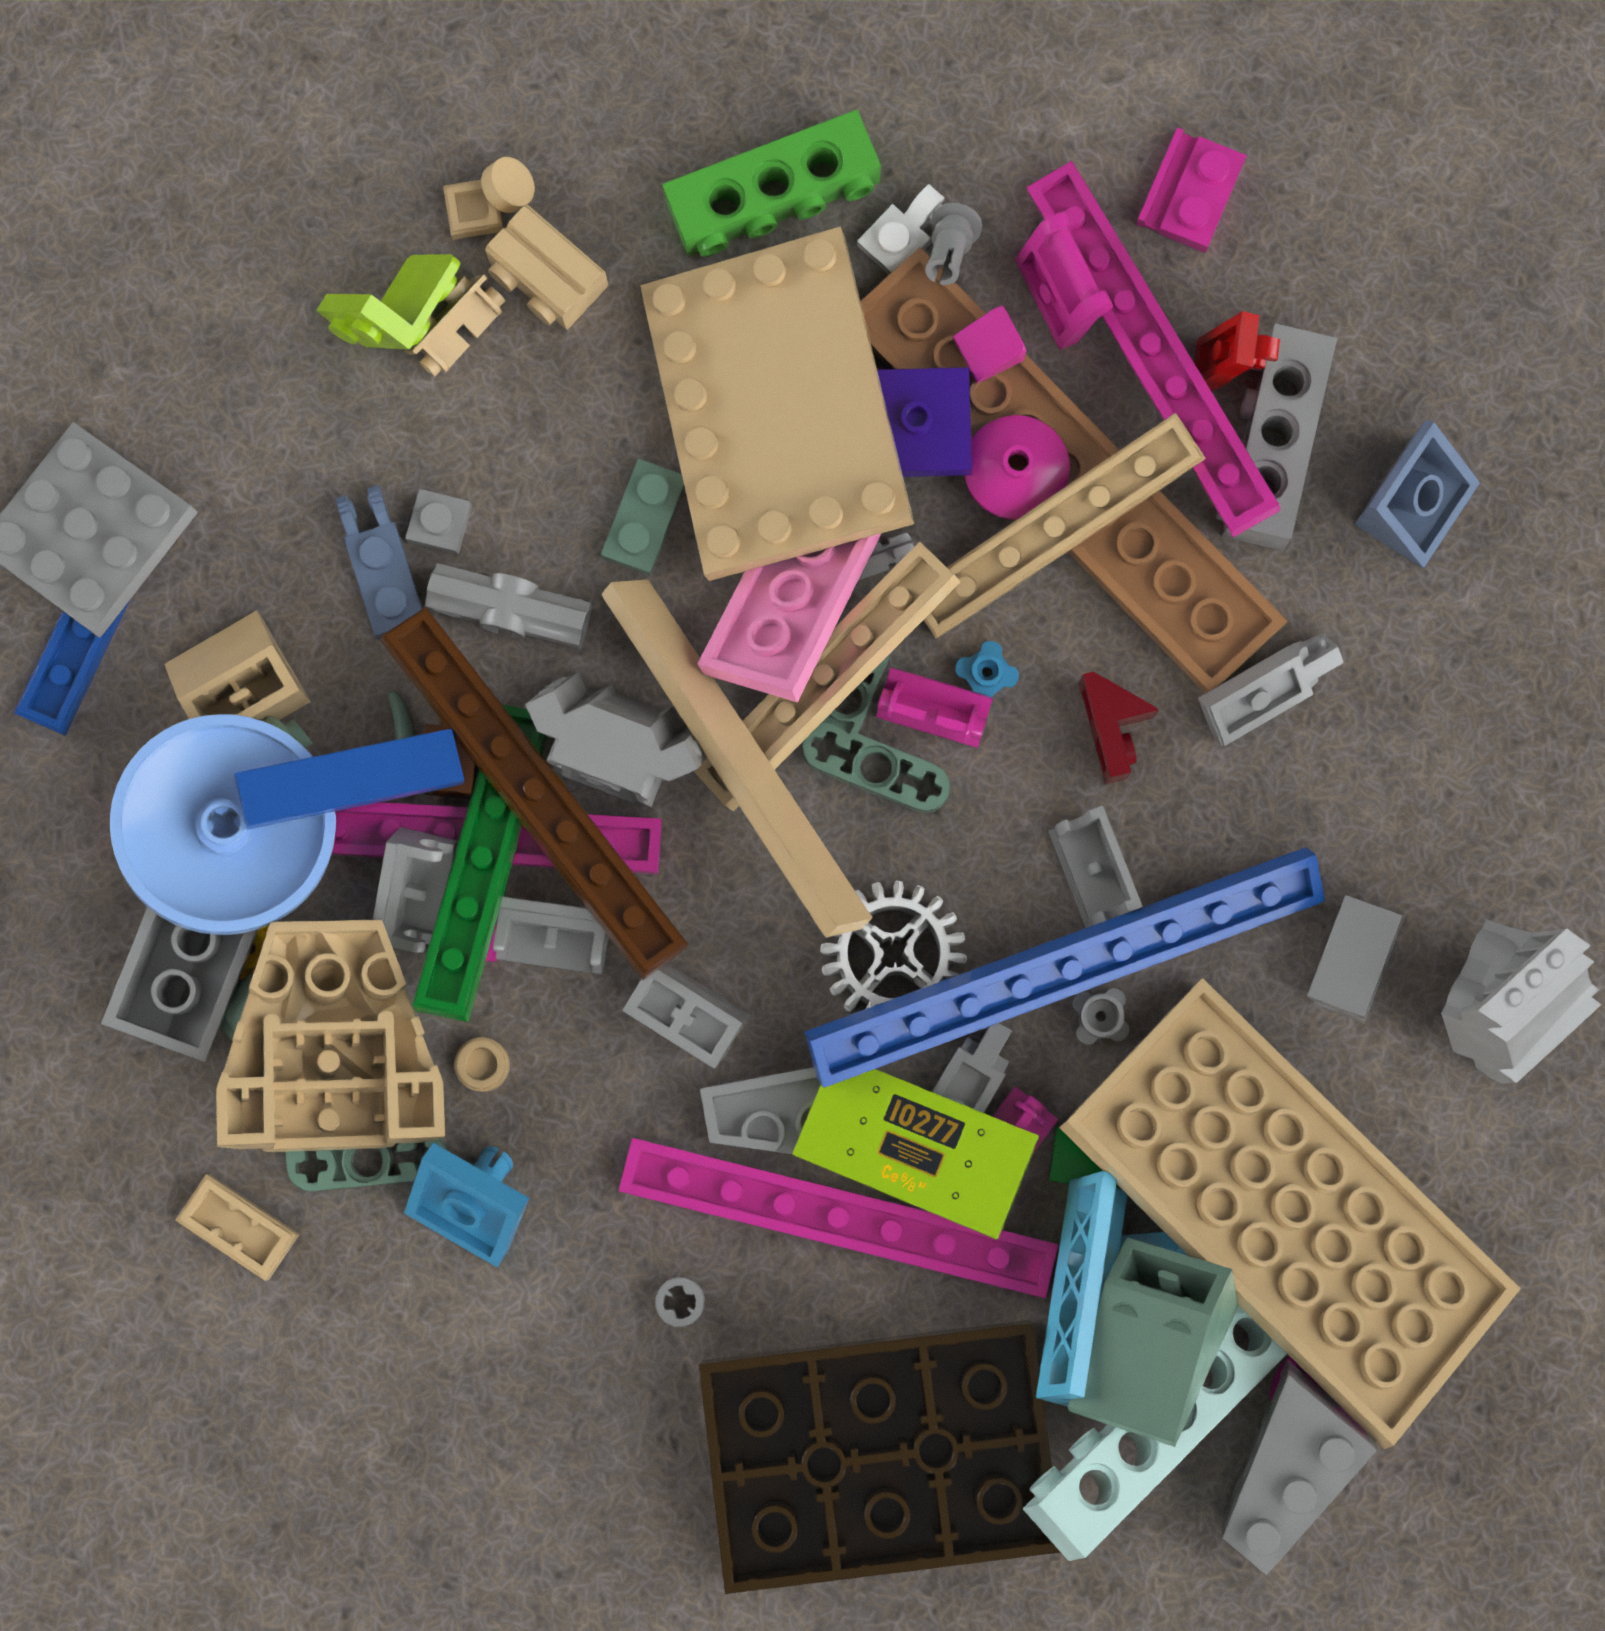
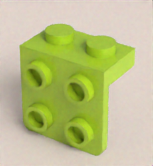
(403, 312)

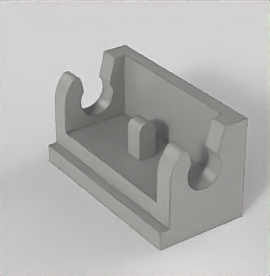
(1094, 867)
(413, 886)
(550, 936)
(1355, 958)
(687, 1014)

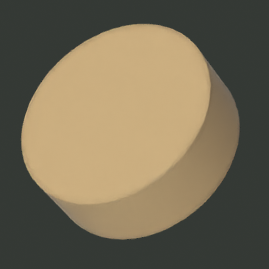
(507, 184)
(482, 1064)

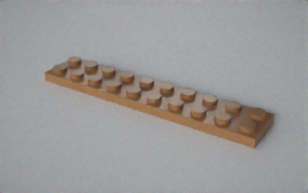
(1146, 558)

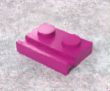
(1191, 190)

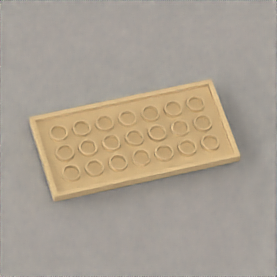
(1306, 1212)

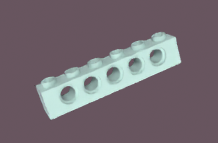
(1080, 1526)

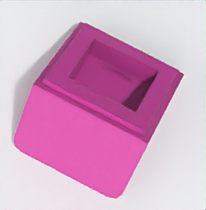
(990, 344)

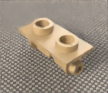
(467, 307)

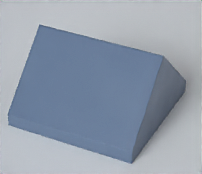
(1419, 496)

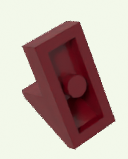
(1107, 710)

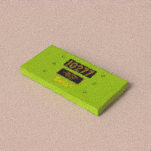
(918, 1148)

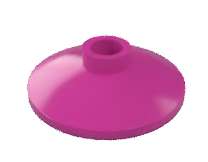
(1009, 491)

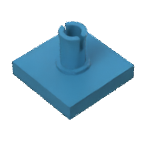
(468, 1201)

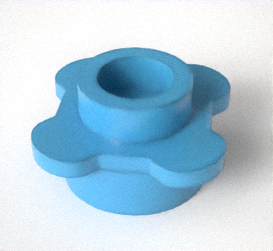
(992, 658)

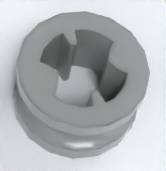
(670, 1315)

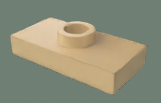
(237, 1227)

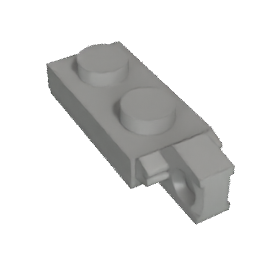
(1268, 688)
(975, 1070)

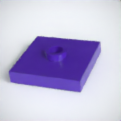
(929, 419)

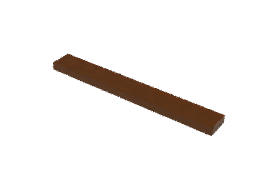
(534, 793)

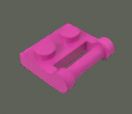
(1061, 281)

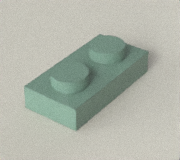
(644, 517)

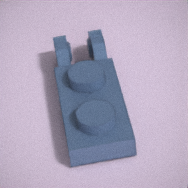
(380, 565)

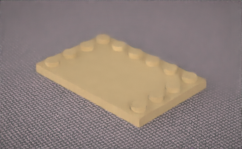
(775, 405)

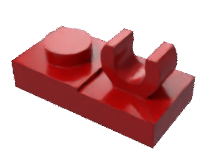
(1233, 350)

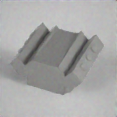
(612, 740)
(1518, 998)

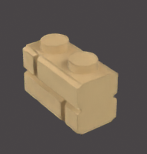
(545, 268)

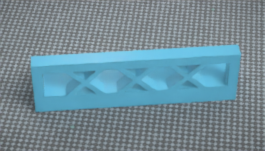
(1084, 1260)

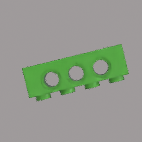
(836, 142)

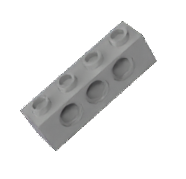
(1306, 362)

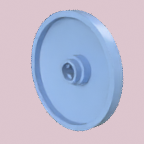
(186, 837)

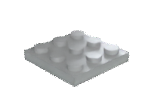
(89, 529)

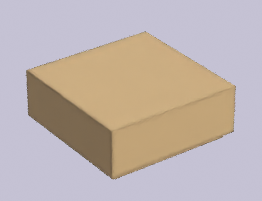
(470, 211)

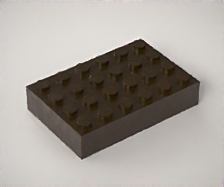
(876, 1455)

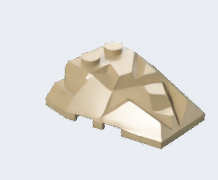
(328, 1047)

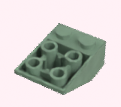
(1155, 1339)

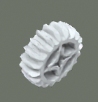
(923, 918)

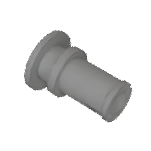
(954, 231)

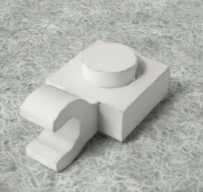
(900, 234)

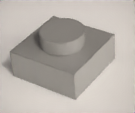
(438, 521)

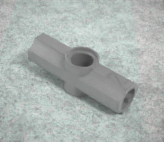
(508, 605)

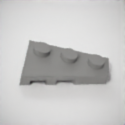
(760, 1111)

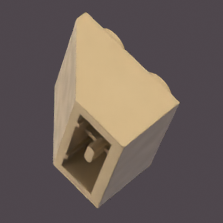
(237, 674)

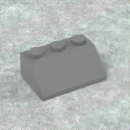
(177, 985)

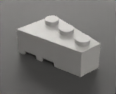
(1294, 1469)

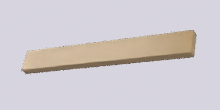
(737, 758)

